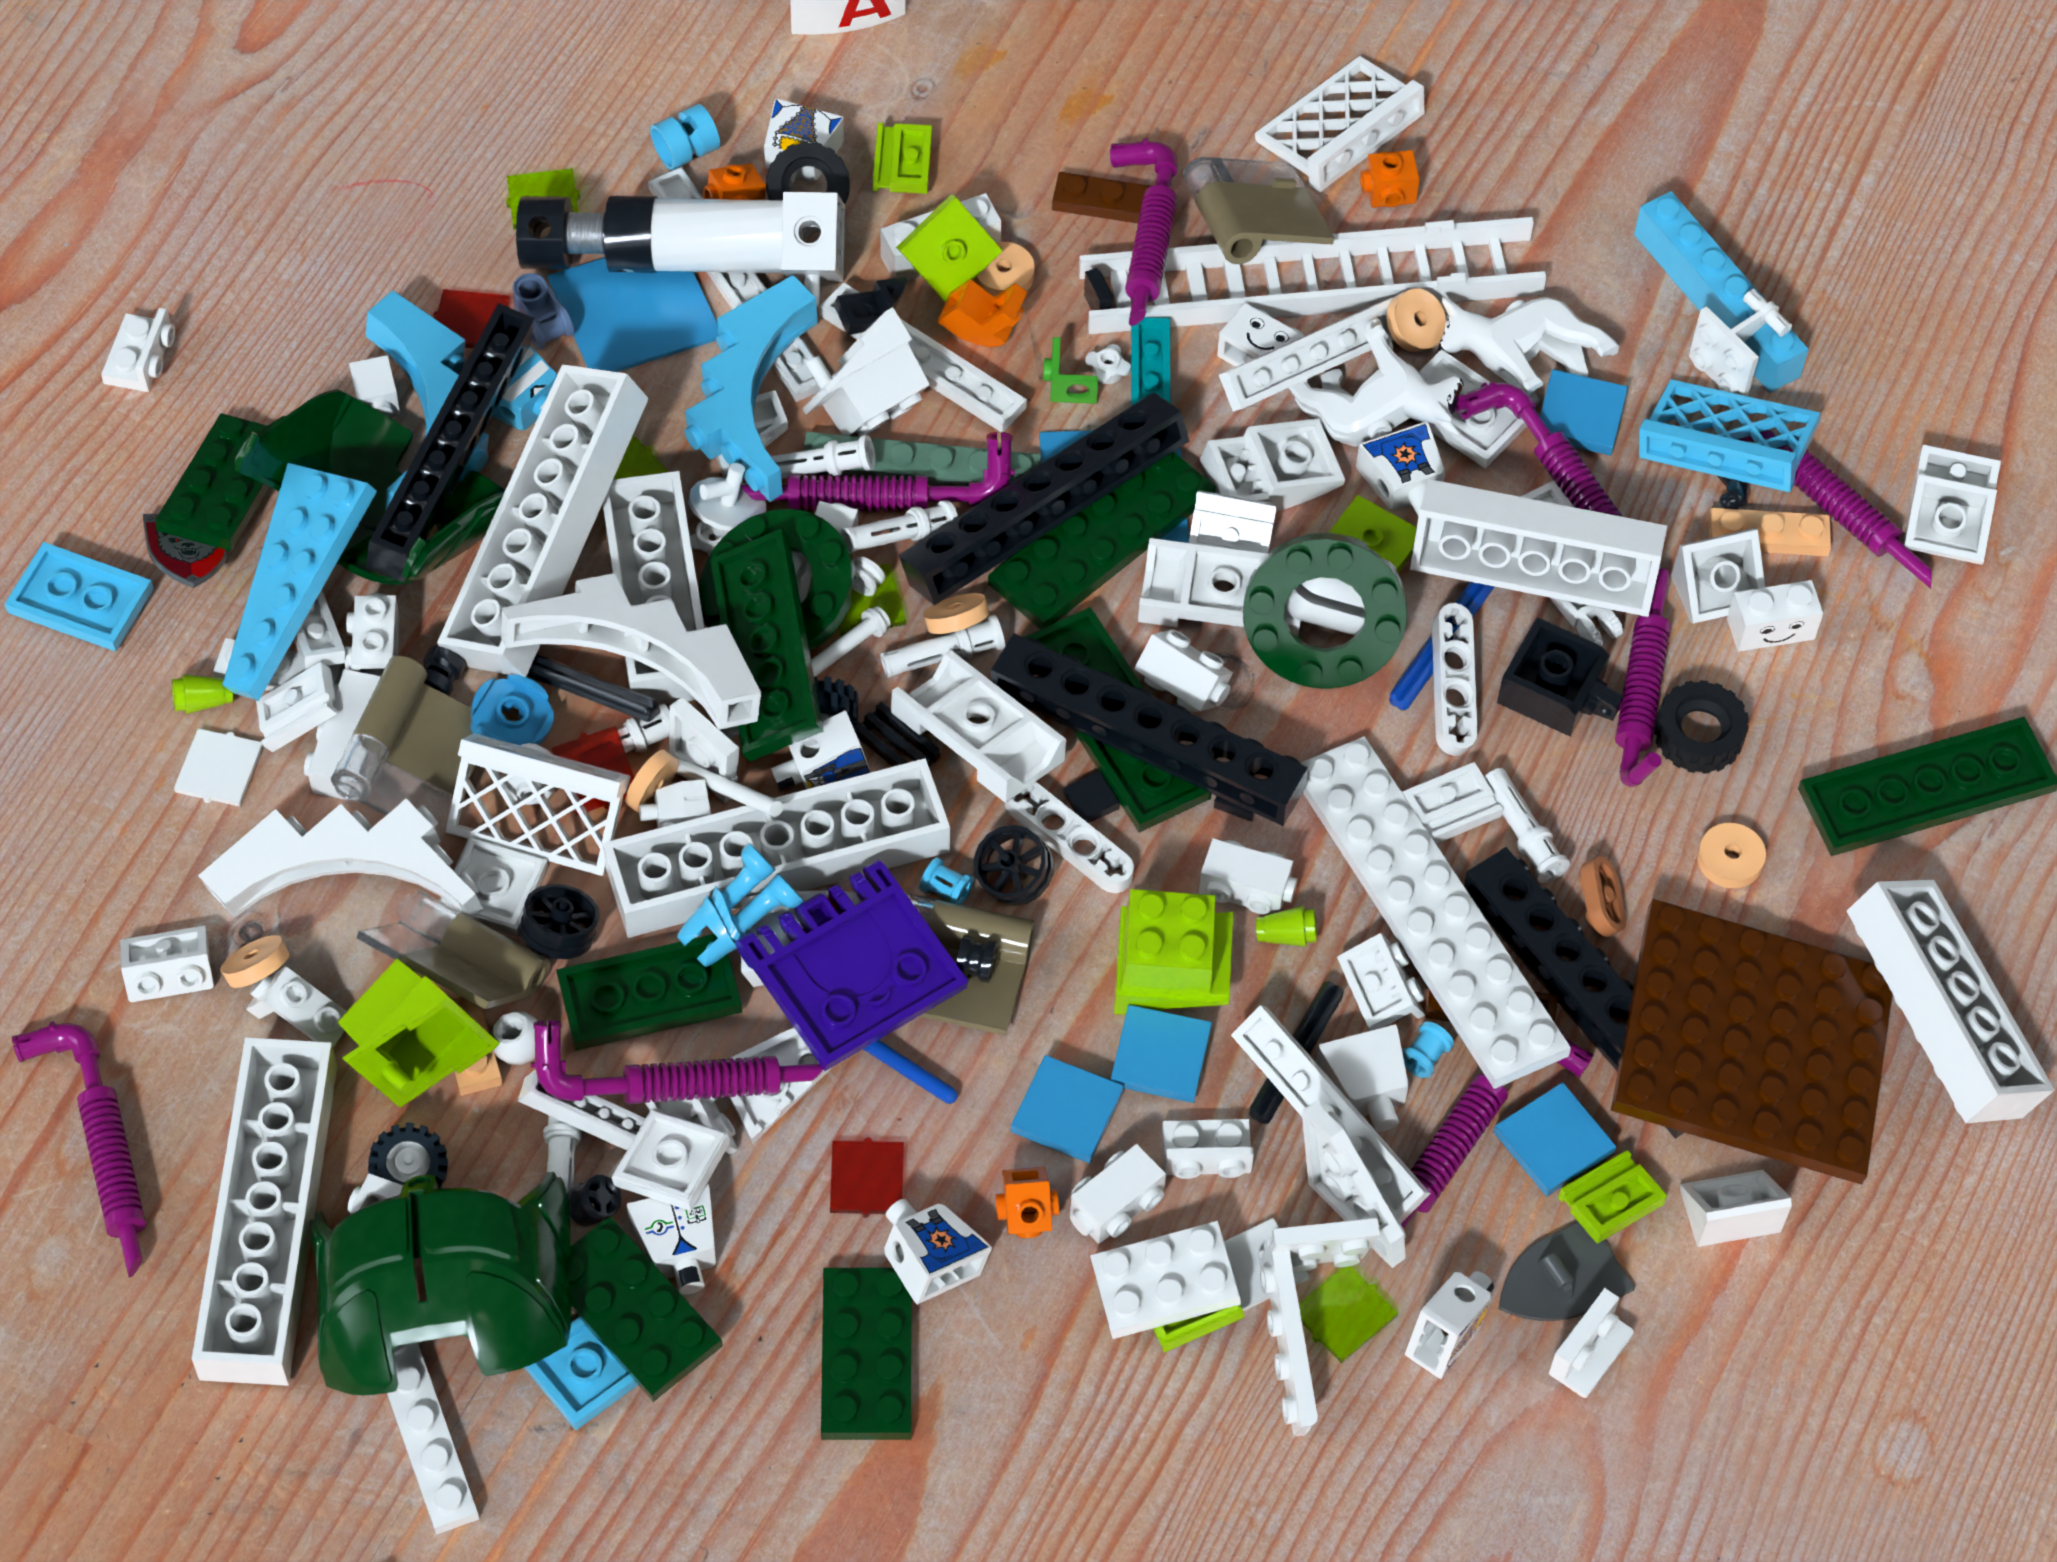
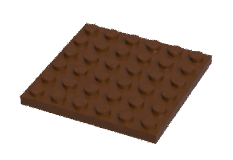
(1754, 1041)

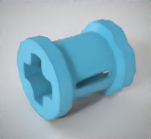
(932, 882)
(1427, 1049)

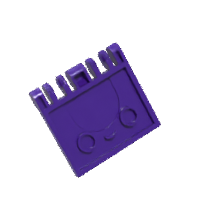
(853, 970)

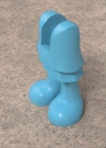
(717, 910)

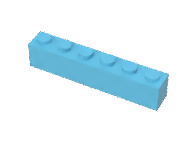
(1716, 282)

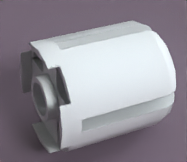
(1328, 604)

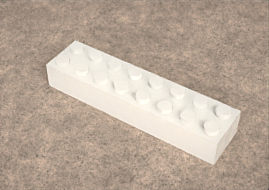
(544, 512)
(812, 843)
(265, 1212)

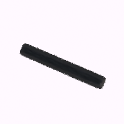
(593, 688)
(1306, 1035)

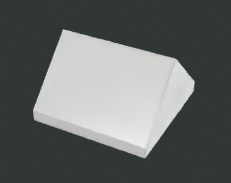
(1714, 569)
(1735, 1207)

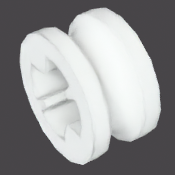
(867, 576)

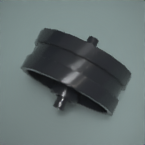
(1013, 865)
(563, 913)

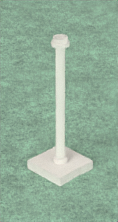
(704, 745)

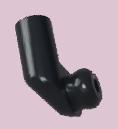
(1736, 493)

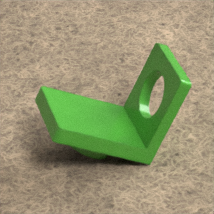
(1061, 382)

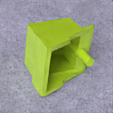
(1172, 952)
(411, 1035)

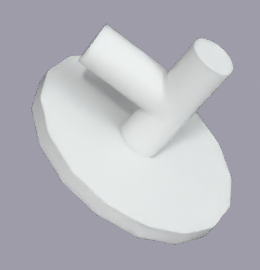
(723, 501)

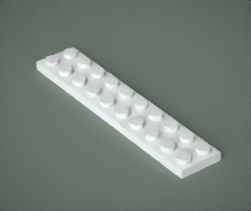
(1432, 914)

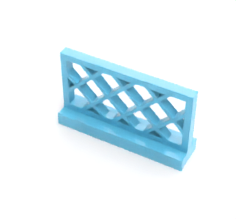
(1723, 453)

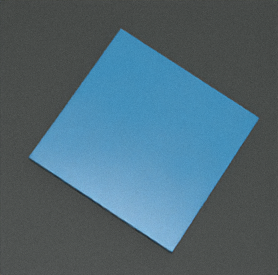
(632, 315)

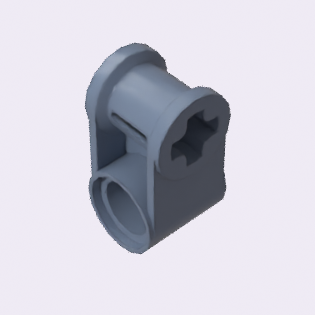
(550, 315)

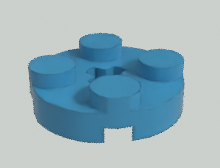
(503, 695)

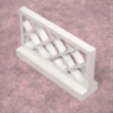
(1361, 136)
(542, 768)

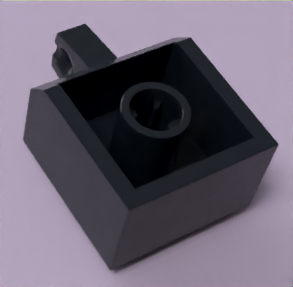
(1558, 679)

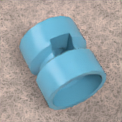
(688, 135)

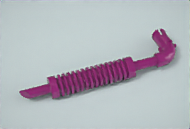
(1153, 224)
(1553, 449)
(895, 492)
(663, 1080)
(1466, 1125)
(102, 1130)

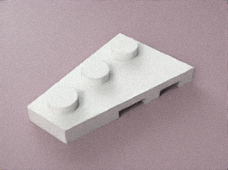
(762, 1111)

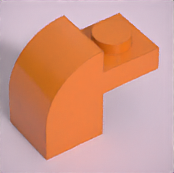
(981, 317)

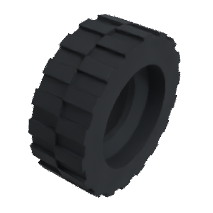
(807, 155)
(1704, 698)

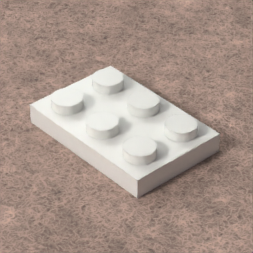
(1482, 435)
(1165, 1279)

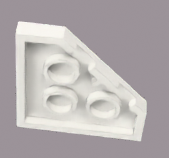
(1345, 1182)

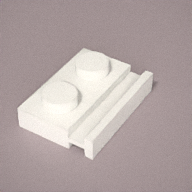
(1232, 522)
(296, 706)
(1454, 802)

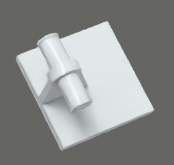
(1722, 350)

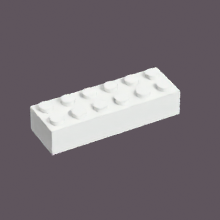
(1538, 547)
(653, 562)
(1950, 1001)

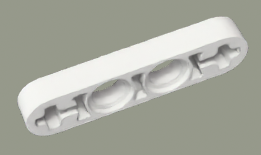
(1457, 679)
(1072, 831)

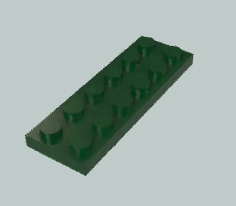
(1098, 542)
(765, 616)
(1928, 786)
(1141, 789)

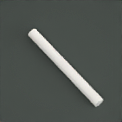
(730, 788)

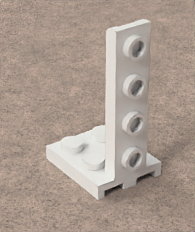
(1300, 1251)

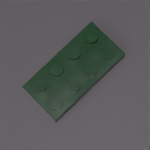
(211, 497)
(646, 993)
(636, 1310)
(865, 1355)

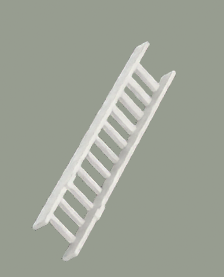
(1434, 235)

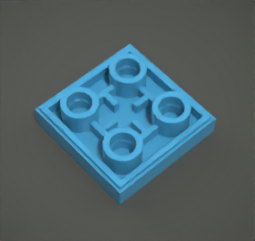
(1583, 410)
(1161, 1053)
(1067, 1109)
(1554, 1139)

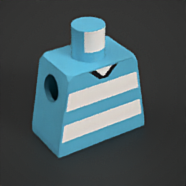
(526, 392)

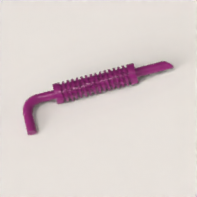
(1852, 511)
(1643, 688)

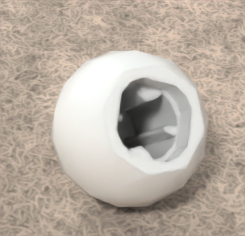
(516, 1037)

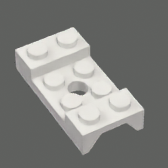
(1182, 580)
(1006, 750)

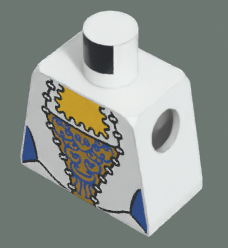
(797, 123)
(1456, 1309)

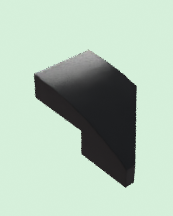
(862, 309)

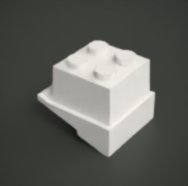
(874, 379)

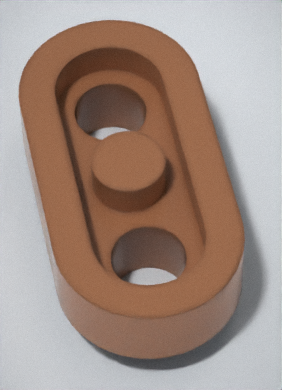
(1602, 897)

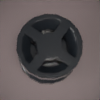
(977, 958)
(597, 1191)

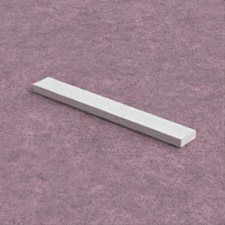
(741, 287)

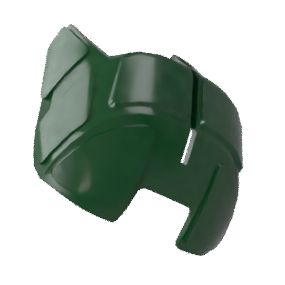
(362, 444)
(487, 1271)

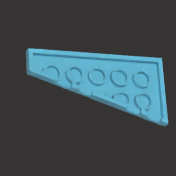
(302, 545)

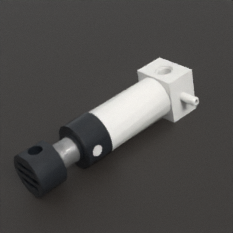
(690, 235)

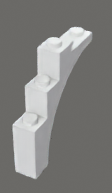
(651, 633)
(283, 854)

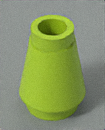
(199, 693)
(1288, 927)

